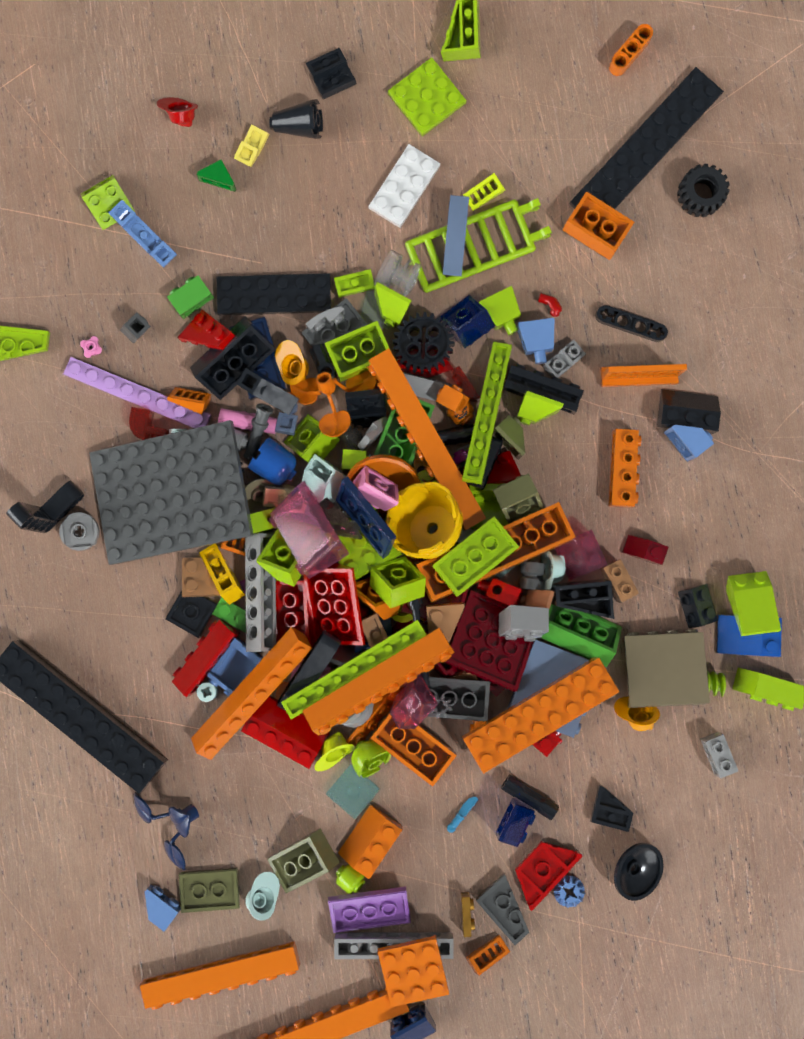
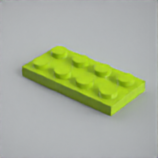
(475, 556)

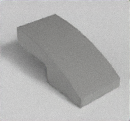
(372, 433)

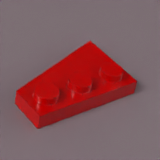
(206, 331)

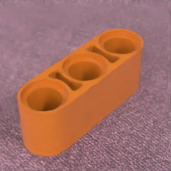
(635, 42)

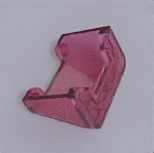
(307, 531)

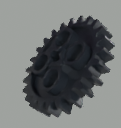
(439, 343)

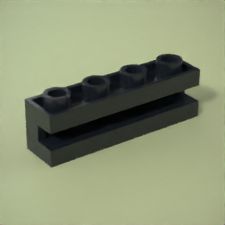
(521, 380)

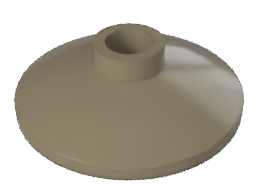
(255, 502)

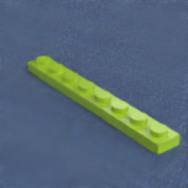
(487, 413)
(352, 669)

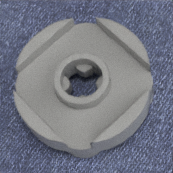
(88, 538)

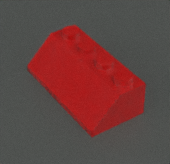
(292, 610)
(204, 658)
(285, 735)

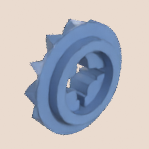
(578, 889)

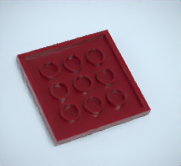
(480, 647)

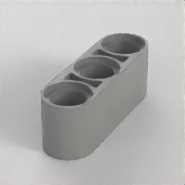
(425, 387)

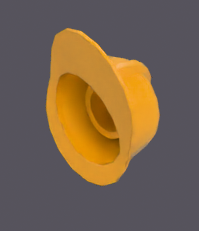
(291, 362)
(638, 718)

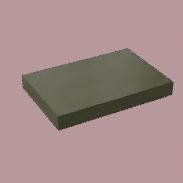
(209, 890)

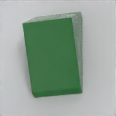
(217, 175)

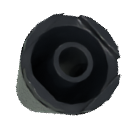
(299, 120)

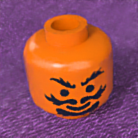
(465, 416)

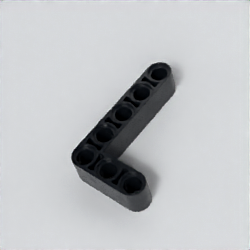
(47, 516)

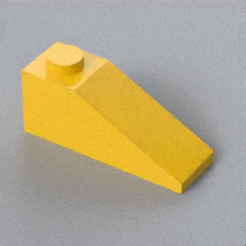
(222, 574)

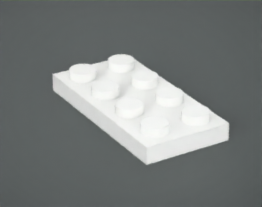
(404, 186)

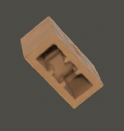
(622, 584)

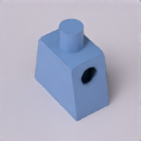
(537, 338)

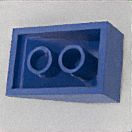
(731, 642)

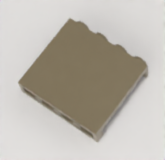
(666, 669)

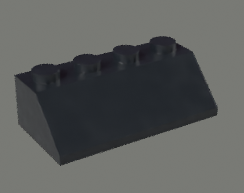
(222, 368)

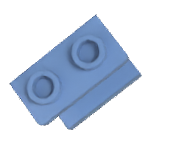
(233, 666)

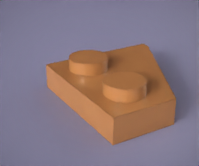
(444, 617)

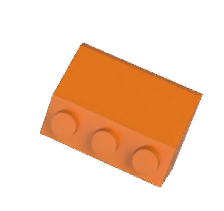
(598, 225)
(370, 841)

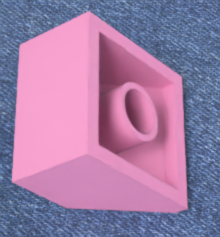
(377, 489)

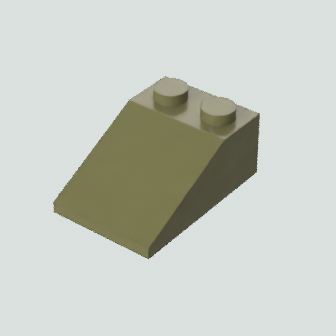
(303, 861)

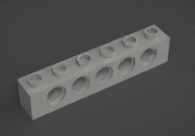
(259, 597)
(366, 944)

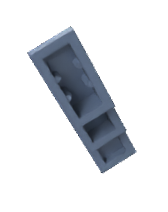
(455, 235)

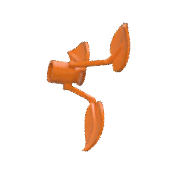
(307, 391)

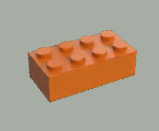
(415, 749)

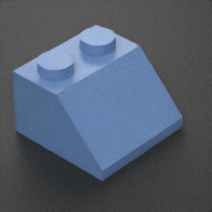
(689, 440)

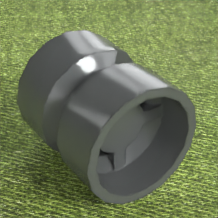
(531, 575)

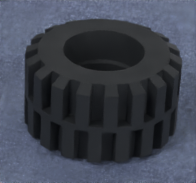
(710, 177)

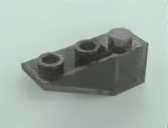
(340, 520)

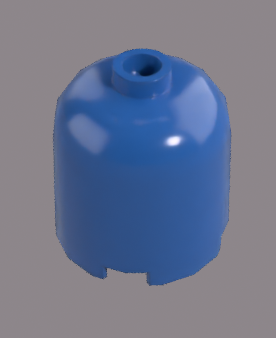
(274, 463)

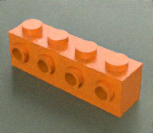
(624, 468)

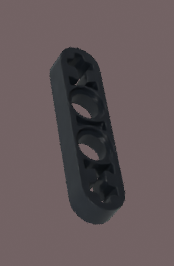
(632, 320)

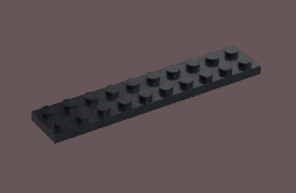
(652, 140)

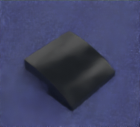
(331, 73)
(365, 406)

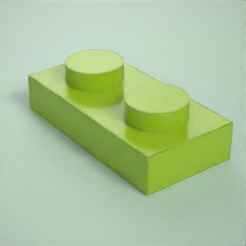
(354, 283)

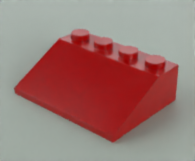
(335, 604)

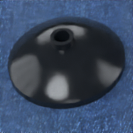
(638, 871)

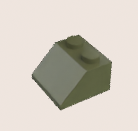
(518, 498)

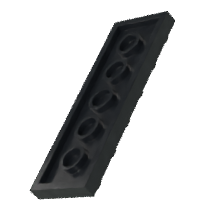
(273, 294)

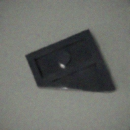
(610, 811)

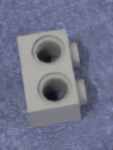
(719, 755)

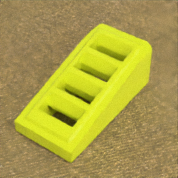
(492, 178)

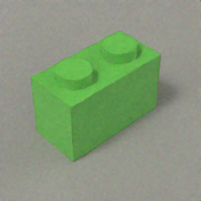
(190, 296)

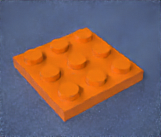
(413, 971)

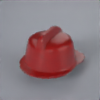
(178, 110)

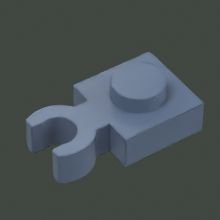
(287, 423)

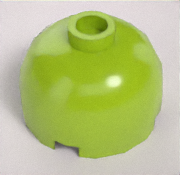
(368, 758)

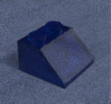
(468, 321)
(514, 823)

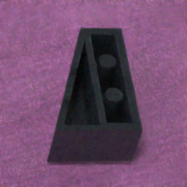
(585, 596)

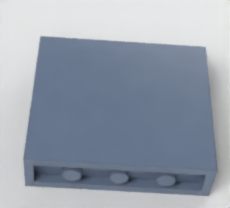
(542, 668)

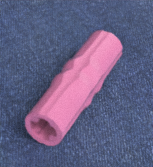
(243, 420)

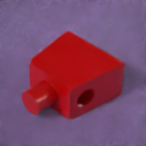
(509, 595)

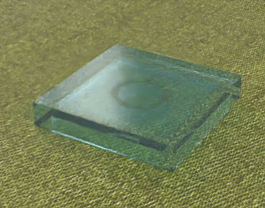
(352, 792)

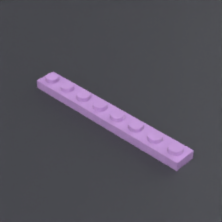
(133, 393)

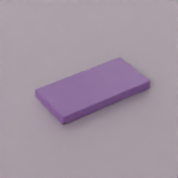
(369, 909)

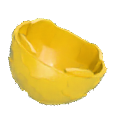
(416, 512)

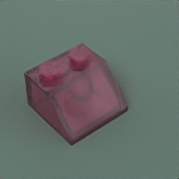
(581, 555)
(412, 704)

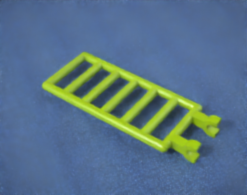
(529, 238)

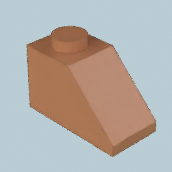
(537, 598)

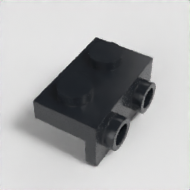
(697, 606)

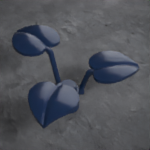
(181, 820)

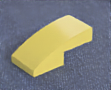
(252, 146)

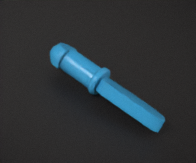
(465, 809)

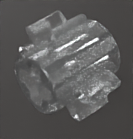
(445, 703)

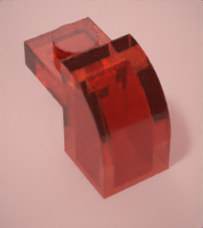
(141, 424)

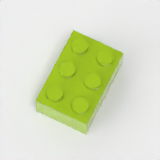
(353, 350)

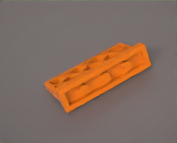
(641, 375)

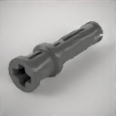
(259, 424)

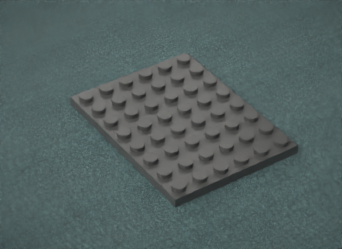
(171, 493)

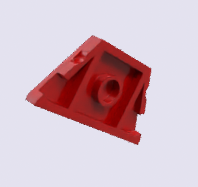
(544, 870)

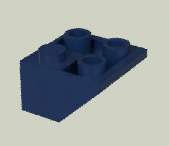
(413, 1025)

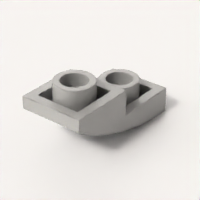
(332, 316)
(564, 359)

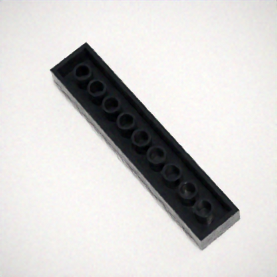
(79, 716)

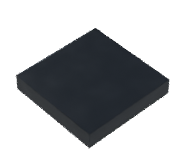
(191, 613)

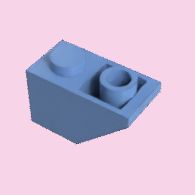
(160, 908)

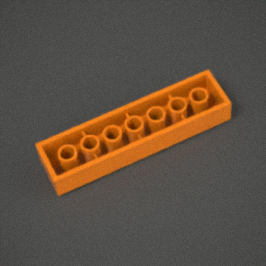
(533, 535)
(540, 714)

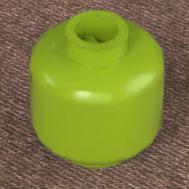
(349, 879)

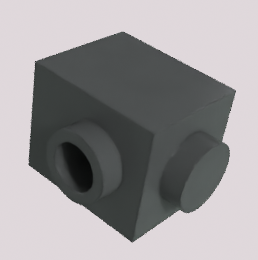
(135, 327)

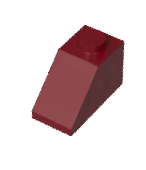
(645, 550)

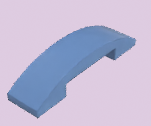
(142, 234)

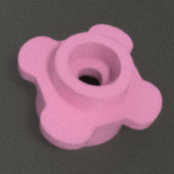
(91, 352)

